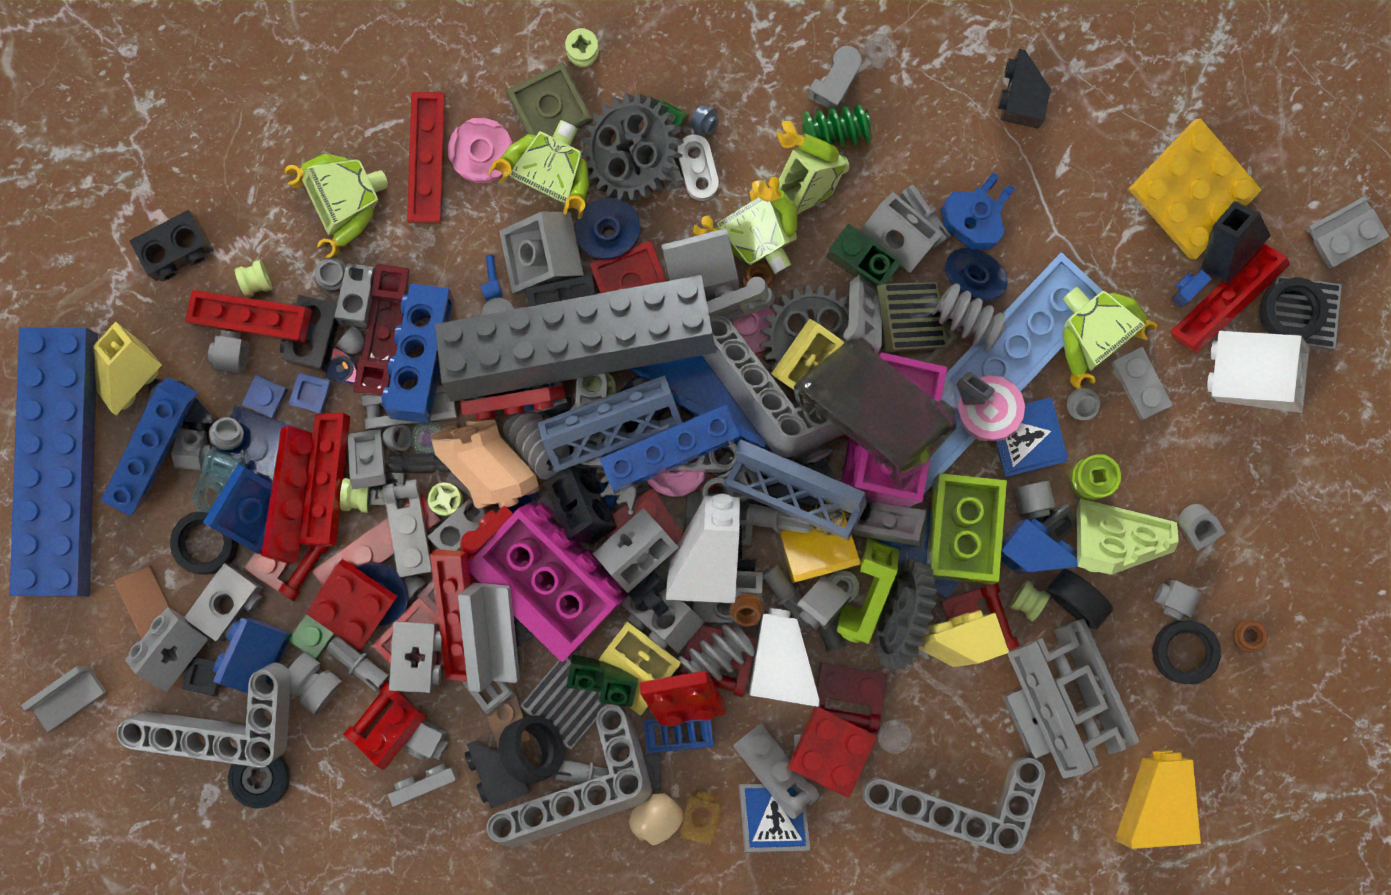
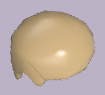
(656, 819)

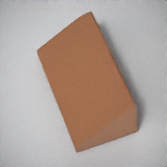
(142, 597)

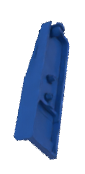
(701, 391)

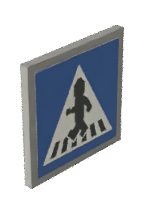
(766, 824)

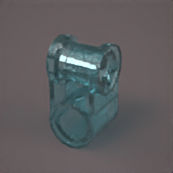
(214, 476)

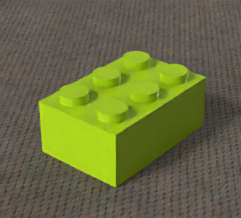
(966, 528)

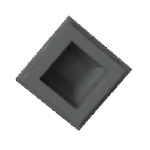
(974, 390)
(1060, 522)

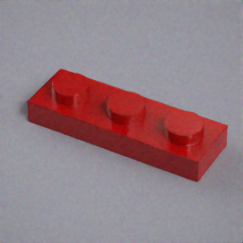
(513, 402)

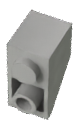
(822, 603)

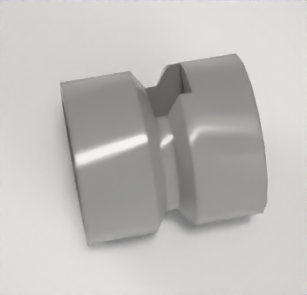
(312, 684)

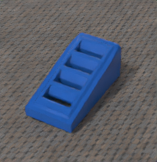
(651, 746)

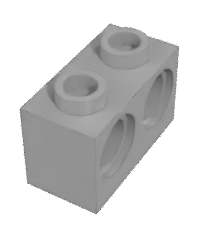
(676, 636)

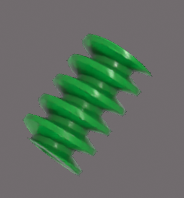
(838, 127)

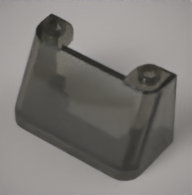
(877, 408)

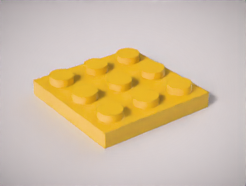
(1193, 187)

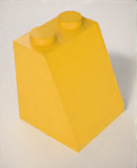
(816, 554)
(1161, 804)

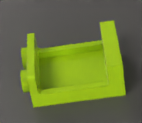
(882, 563)

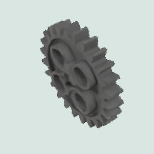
(632, 147)
(779, 334)
(905, 615)

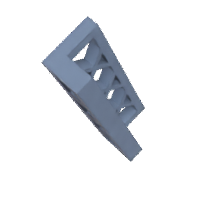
(608, 413)
(799, 478)

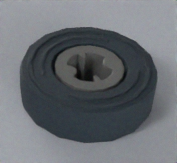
(259, 797)

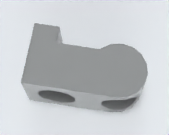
(839, 80)
(355, 296)
(450, 532)

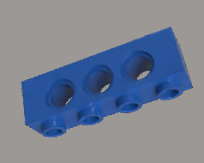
(418, 402)
(149, 446)
(670, 449)

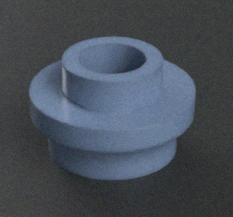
(704, 120)

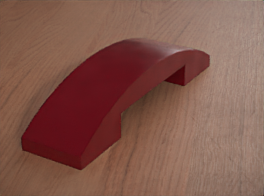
(384, 316)

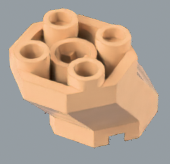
(485, 463)

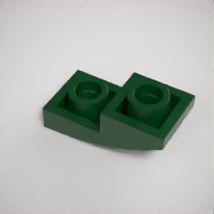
(611, 682)

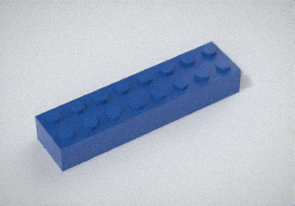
(53, 463)

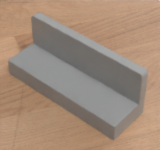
(488, 635)

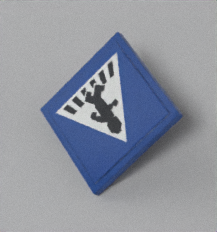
(1035, 442)

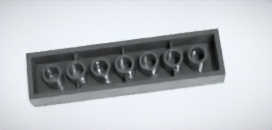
(574, 338)

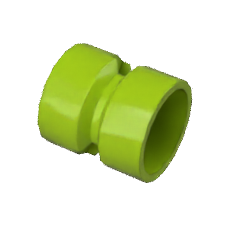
(1095, 477)

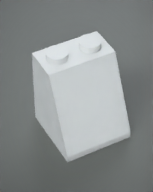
(1259, 370)
(707, 554)
(781, 661)

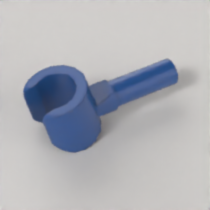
(491, 289)

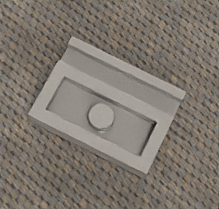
(1347, 232)

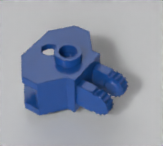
(977, 211)

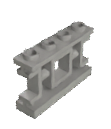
(1054, 708)

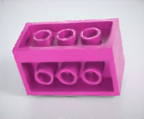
(860, 466)
(553, 581)

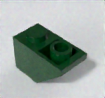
(863, 256)

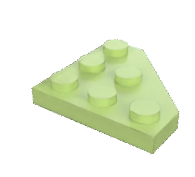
(1119, 538)

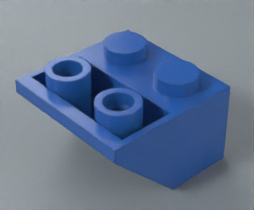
(1030, 549)
(250, 649)

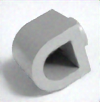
(229, 352)
(190, 449)
(1035, 499)
(1200, 526)
(1177, 599)
(428, 742)

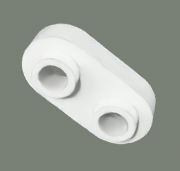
(698, 168)

